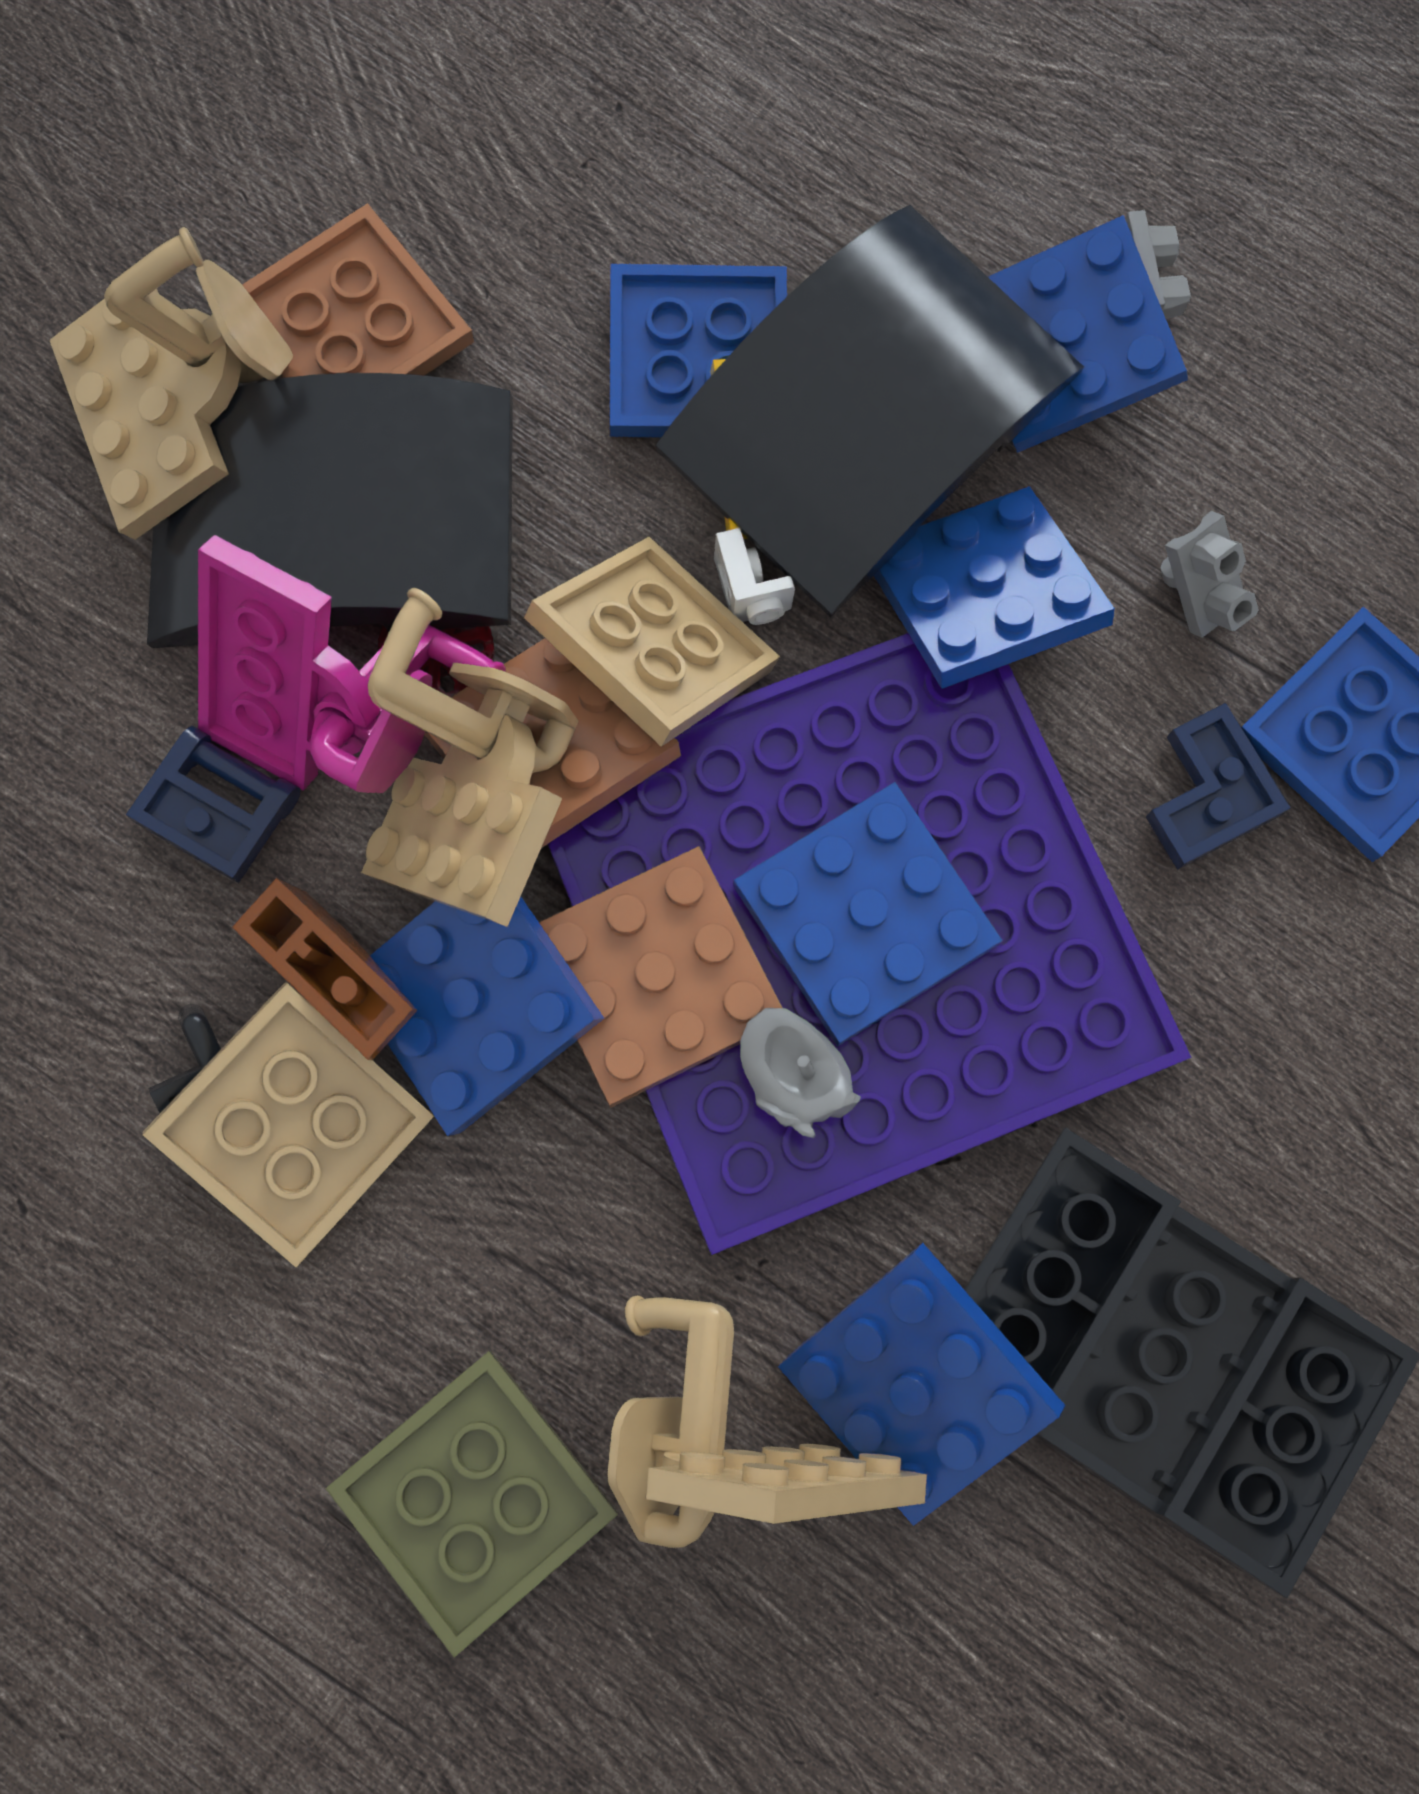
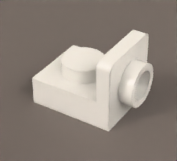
(743, 581)

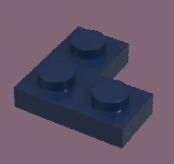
(1230, 792)

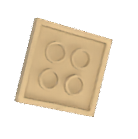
(652, 639)
(288, 1125)

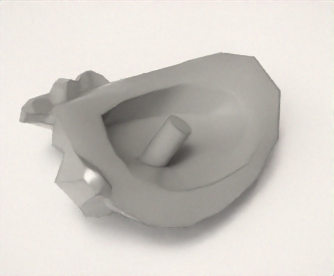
(795, 1070)

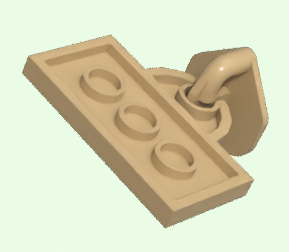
(158, 377)
(474, 822)
(674, 1452)

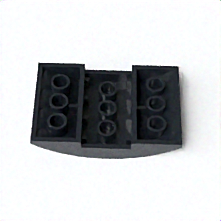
(865, 405)
(357, 493)
(1187, 1362)

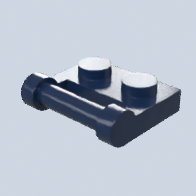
(204, 821)

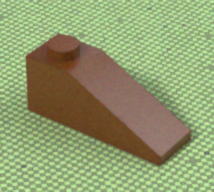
(325, 966)

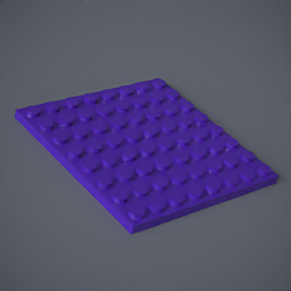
(987, 1051)

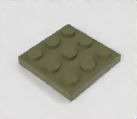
(472, 1502)

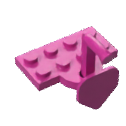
(285, 694)

